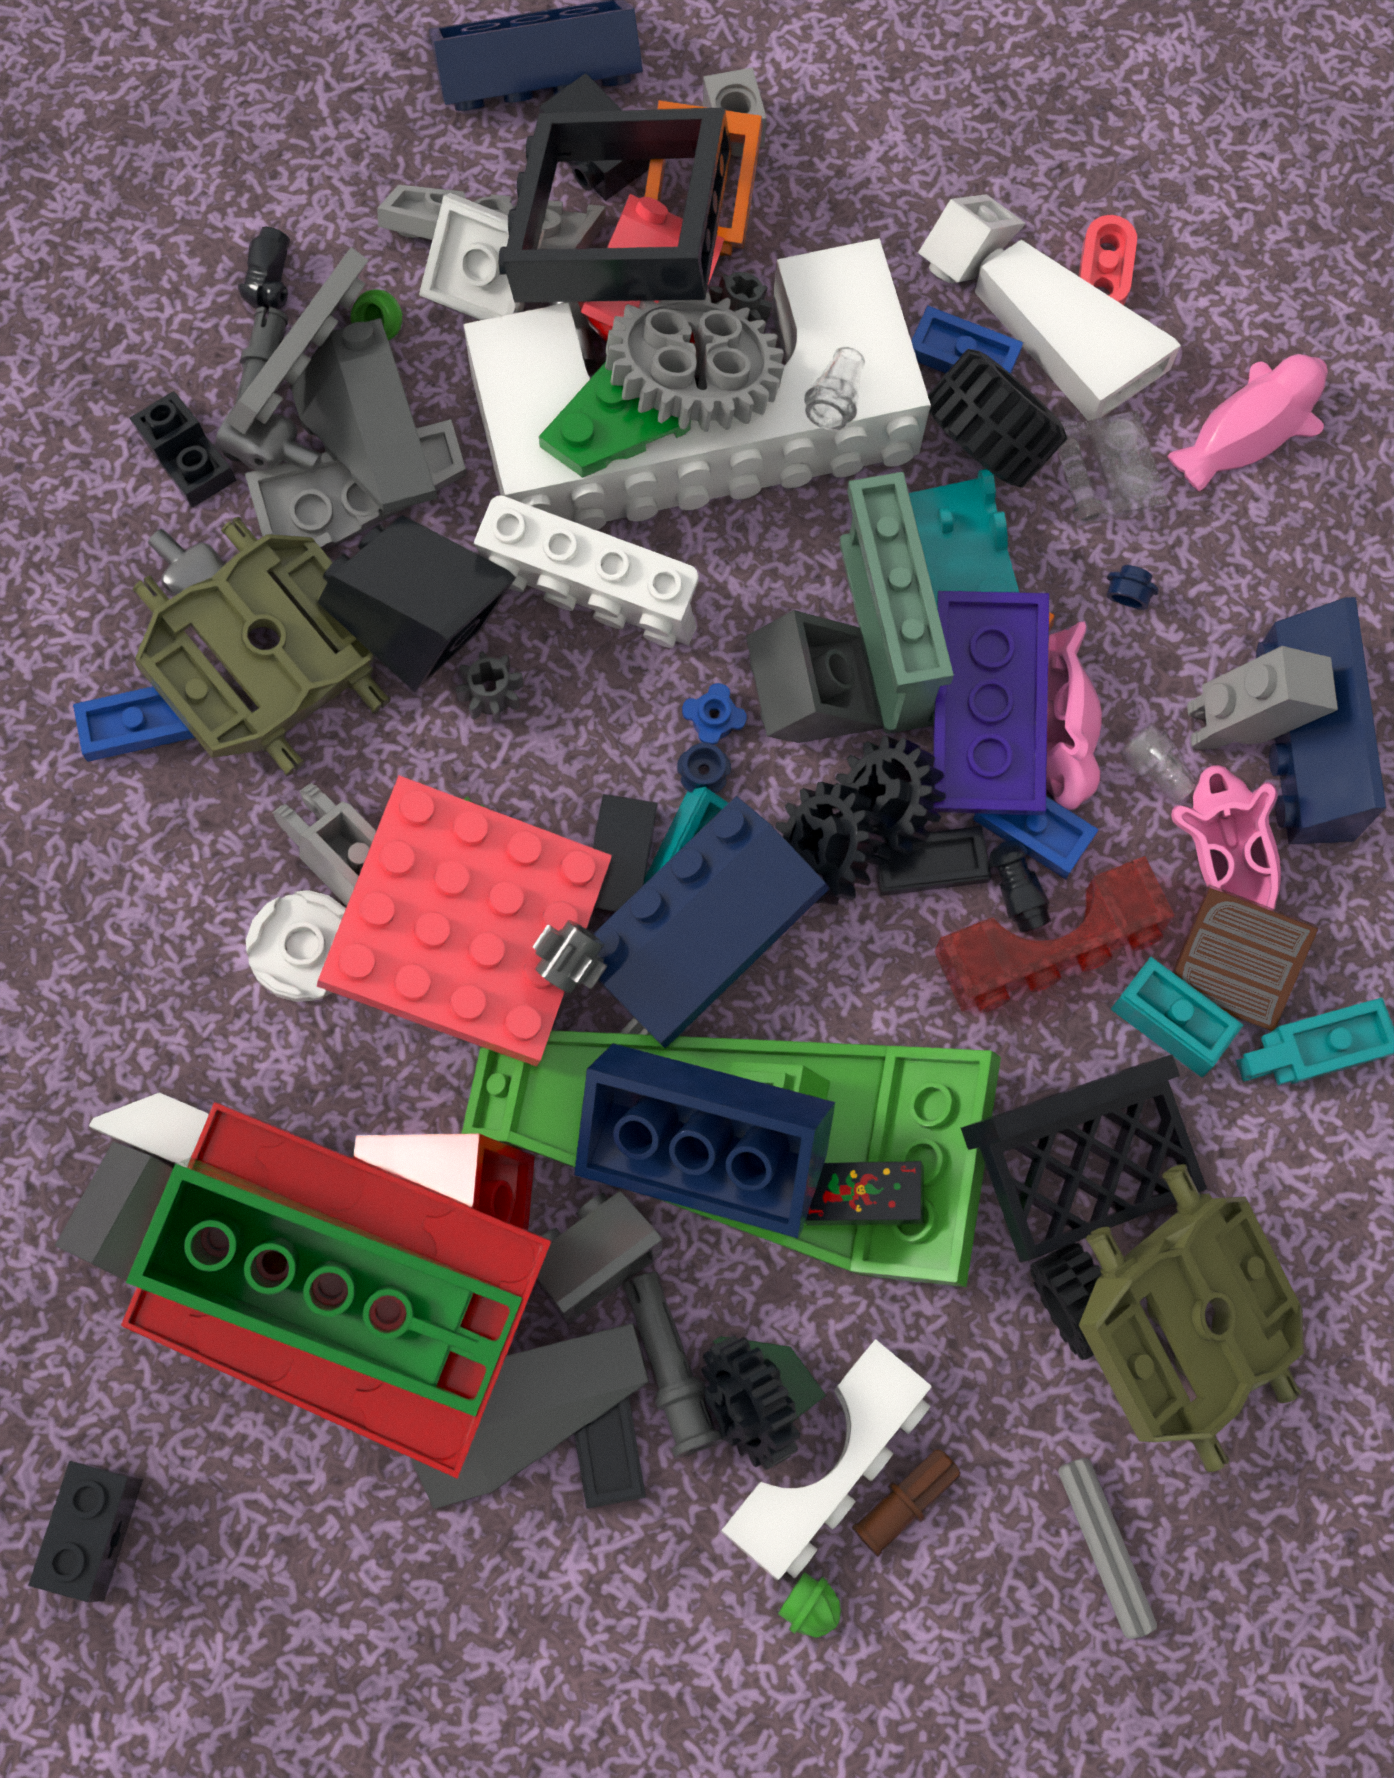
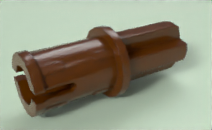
(907, 1501)

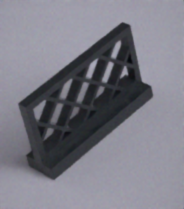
(1061, 1114)

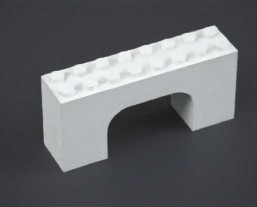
(822, 300)

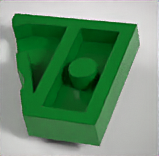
(603, 427)

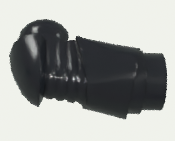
(265, 269)
(1020, 888)

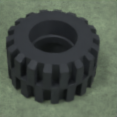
(995, 418)

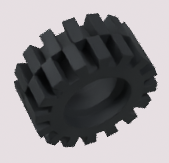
(1065, 1285)

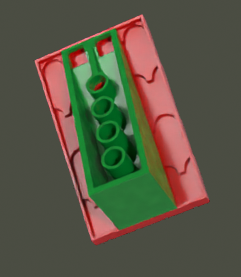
(386, 1298)

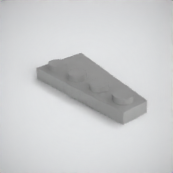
(415, 213)
(289, 358)
(330, 502)

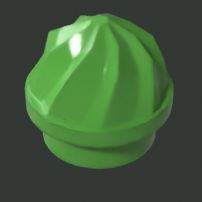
(376, 305)
(811, 1607)

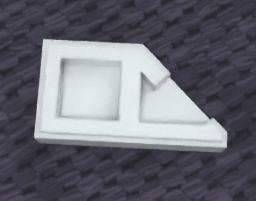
(155, 1126)

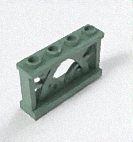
(894, 603)

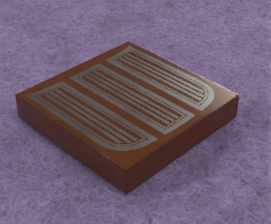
(1244, 956)

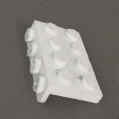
(590, 570)

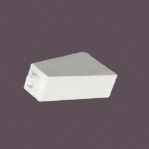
(1073, 330)

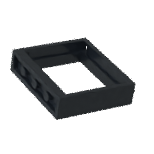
(618, 272)

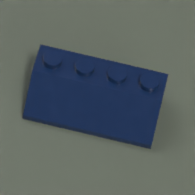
(535, 52)
(1332, 763)
(704, 920)
(703, 1138)

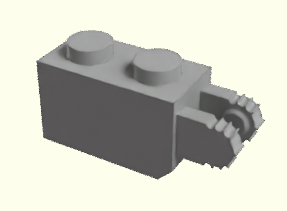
(1264, 698)
(334, 844)

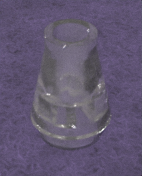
(835, 393)
(1159, 763)

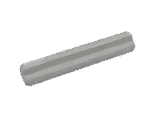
(1107, 1548)

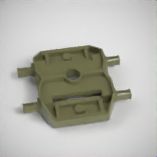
(265, 585)
(1197, 1257)

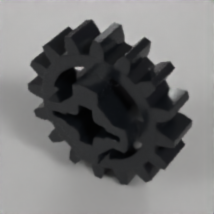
(896, 794)
(834, 843)
(750, 1402)

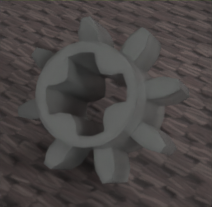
(743, 291)
(489, 702)
(569, 956)

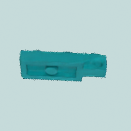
(1322, 1044)

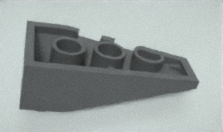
(362, 415)
(538, 1405)

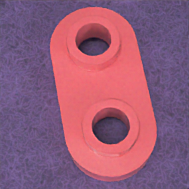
(1107, 267)

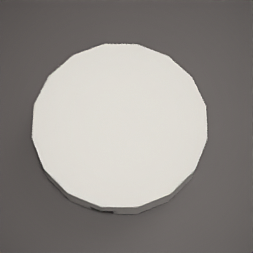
(293, 971)

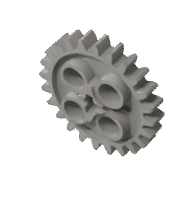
(658, 364)

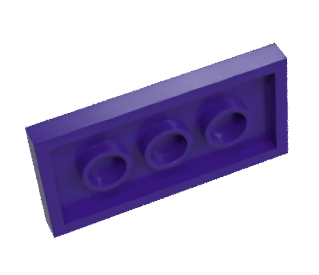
(995, 709)

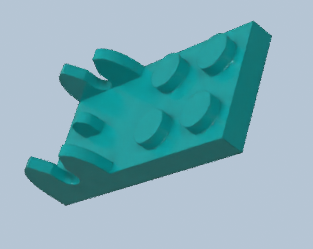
(964, 536)

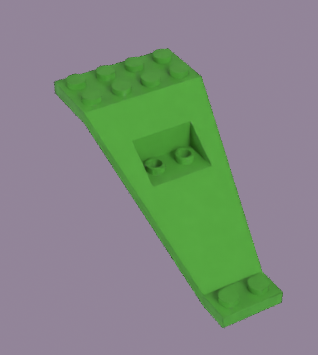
(886, 1109)

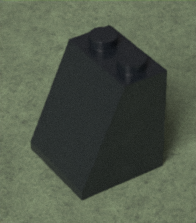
(413, 597)

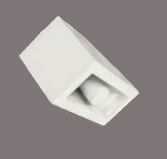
(967, 235)

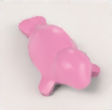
(1256, 419)
(1072, 722)
(1233, 835)

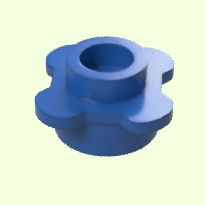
(713, 729)

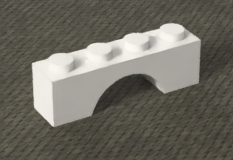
(876, 1401)

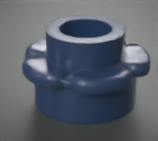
(1131, 587)
(704, 755)

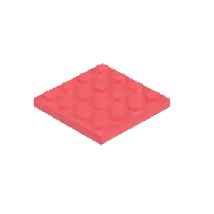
(452, 920)

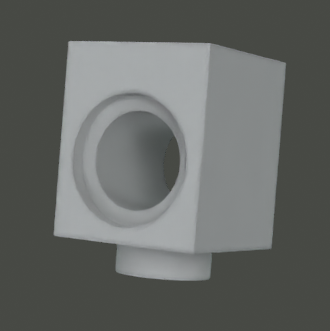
(737, 93)

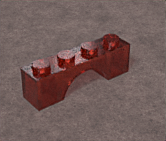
(990, 961)

